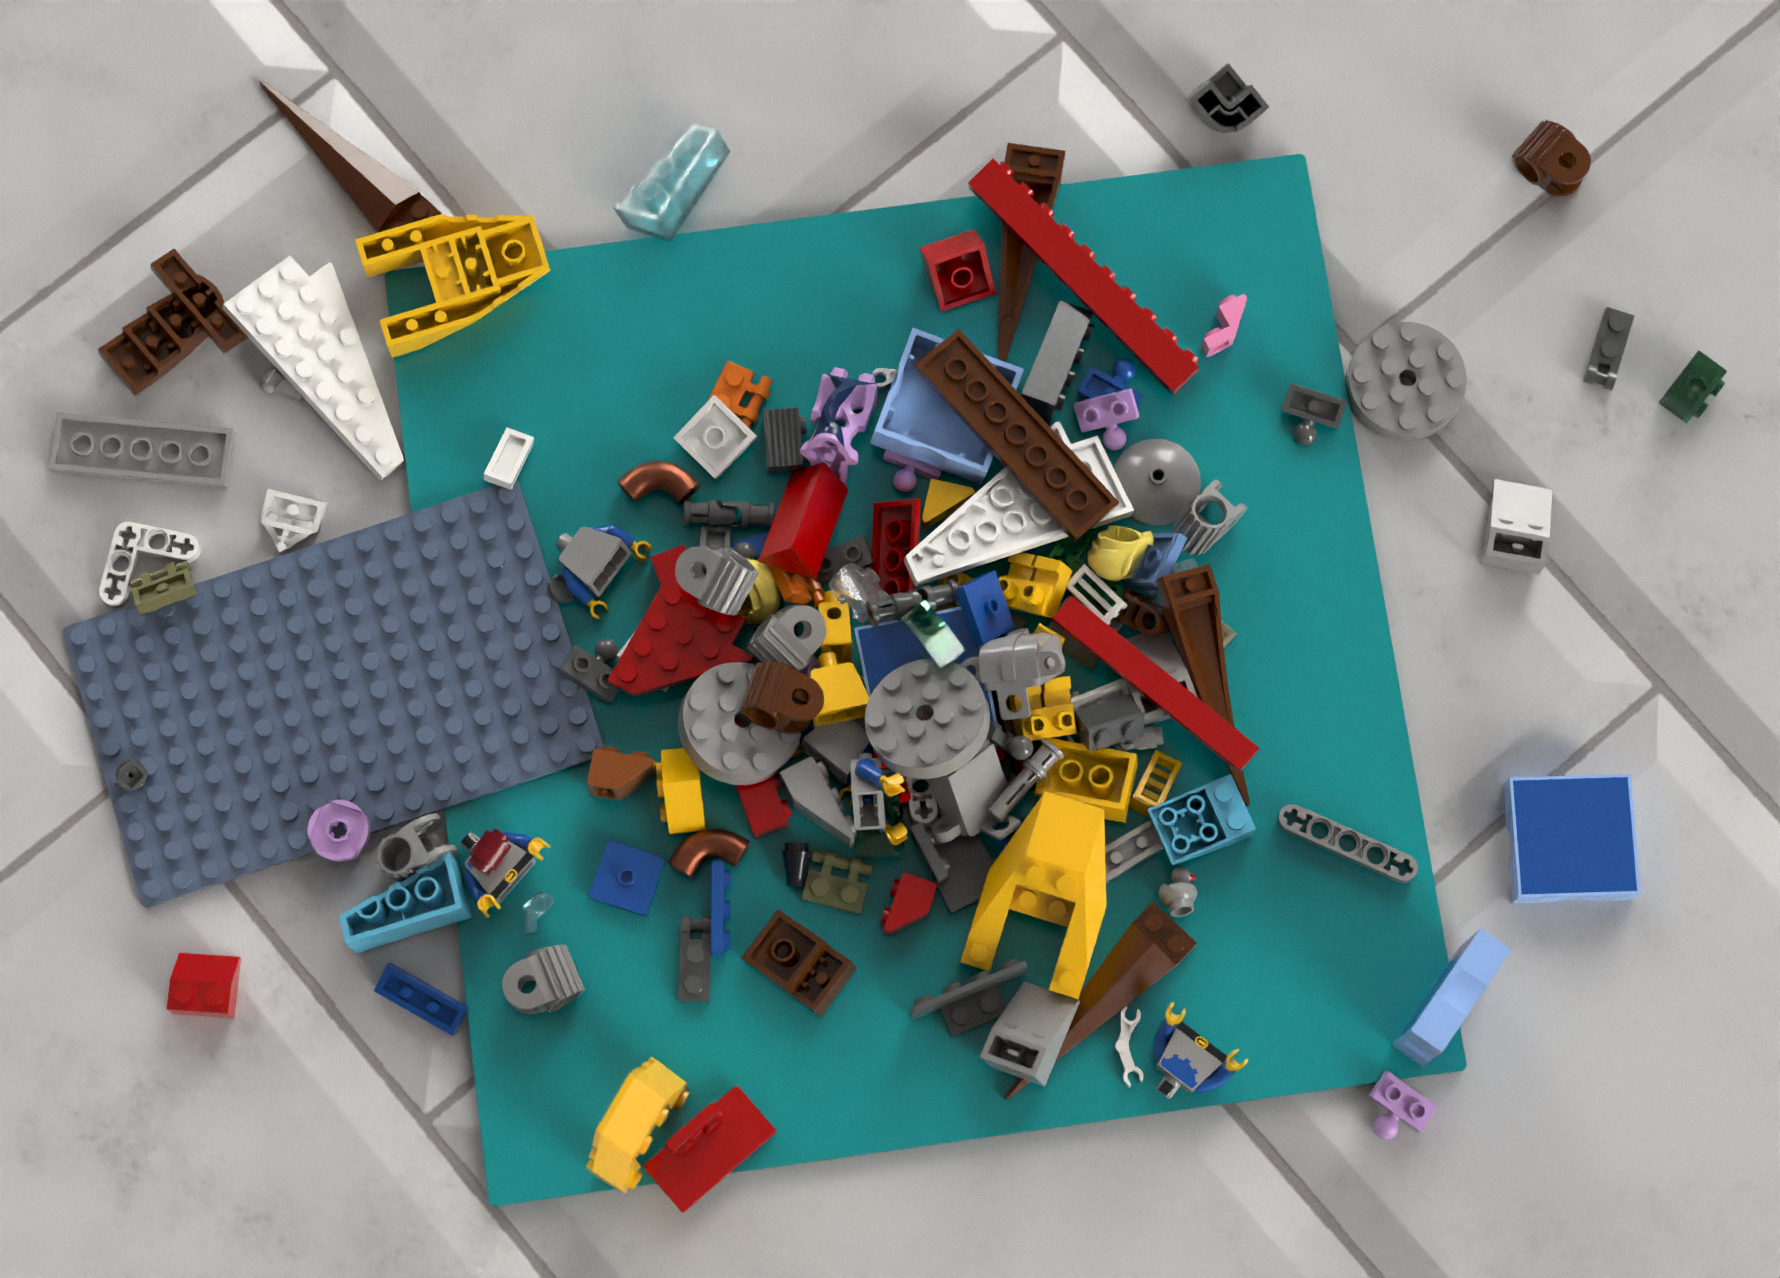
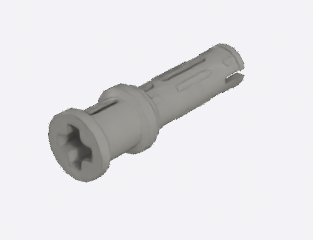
(1034, 769)

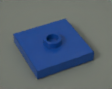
(984, 608)
(627, 878)

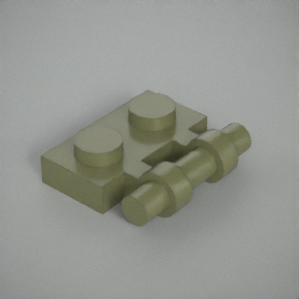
(162, 587)
(834, 891)

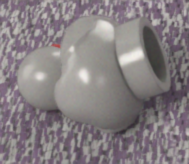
(1180, 894)

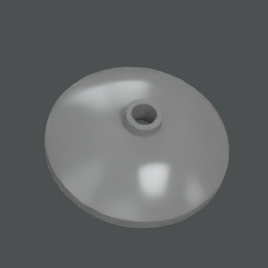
(1158, 500)

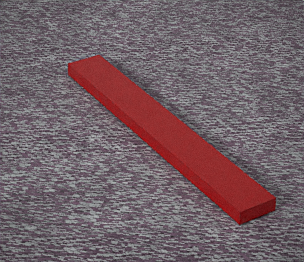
(1155, 684)

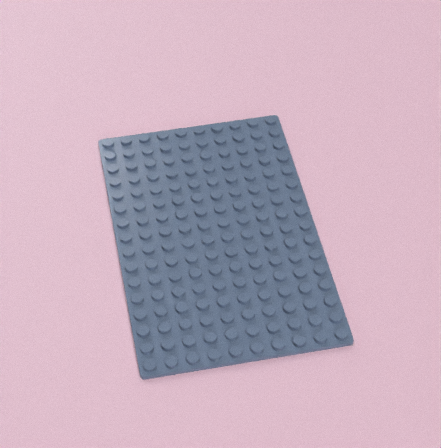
(353, 671)

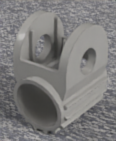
(1197, 530)
(726, 580)
(776, 639)
(416, 837)
(554, 977)

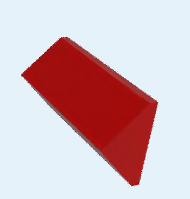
(805, 521)
(892, 539)

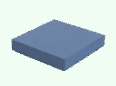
(1157, 561)

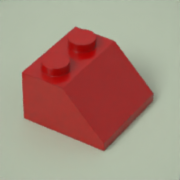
(958, 270)
(204, 985)

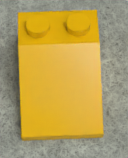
(1094, 778)

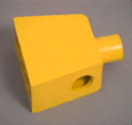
(838, 628)
(842, 690)

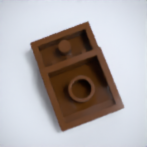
(799, 963)

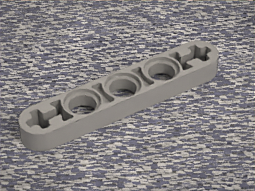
(1363, 843)

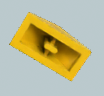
(943, 500)

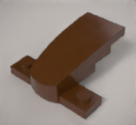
(171, 326)

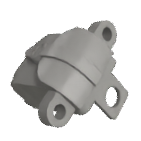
(1017, 663)
(967, 796)

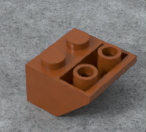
(619, 774)

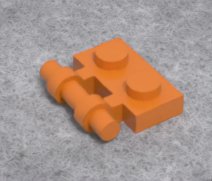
(732, 387)
(797, 587)

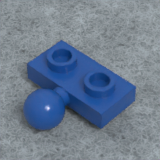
(1098, 383)

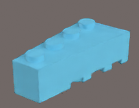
(410, 907)

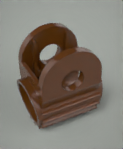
(1553, 159)
(781, 698)

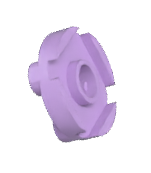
(331, 815)

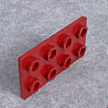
(709, 1148)

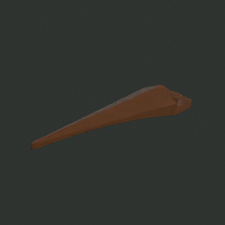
(1042, 173)
(373, 188)
(1195, 623)
(1137, 961)

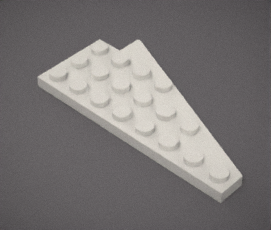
(315, 345)
(1005, 520)

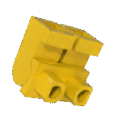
(1035, 584)
(1050, 710)

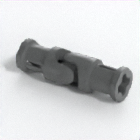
(725, 513)
(901, 603)

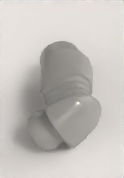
(273, 379)
(1150, 740)

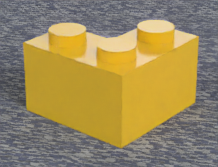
(681, 787)

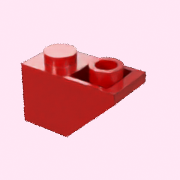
(910, 904)

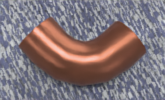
(658, 476)
(707, 845)

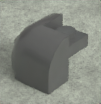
(1226, 101)

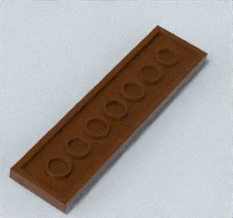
(1016, 435)

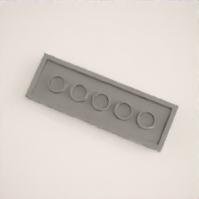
(141, 450)

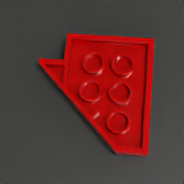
(676, 643)

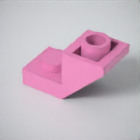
(1229, 316)

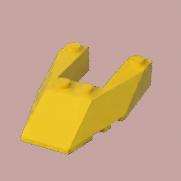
(470, 267)
(1051, 873)
(626, 1126)

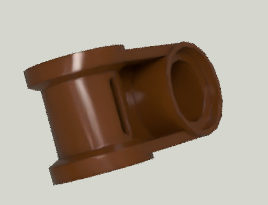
(1141, 613)

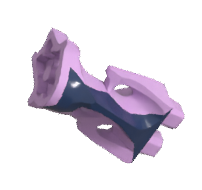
(837, 401)

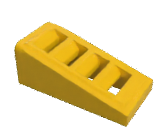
(1145, 799)

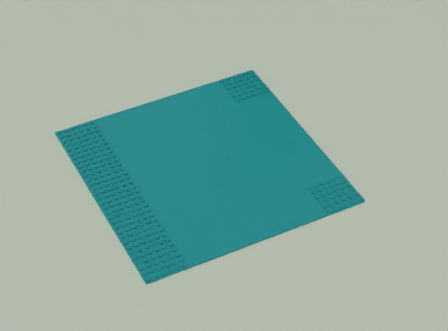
(1295, 947)

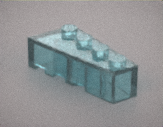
(676, 184)

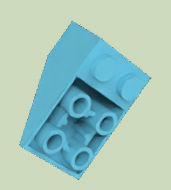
(1202, 820)

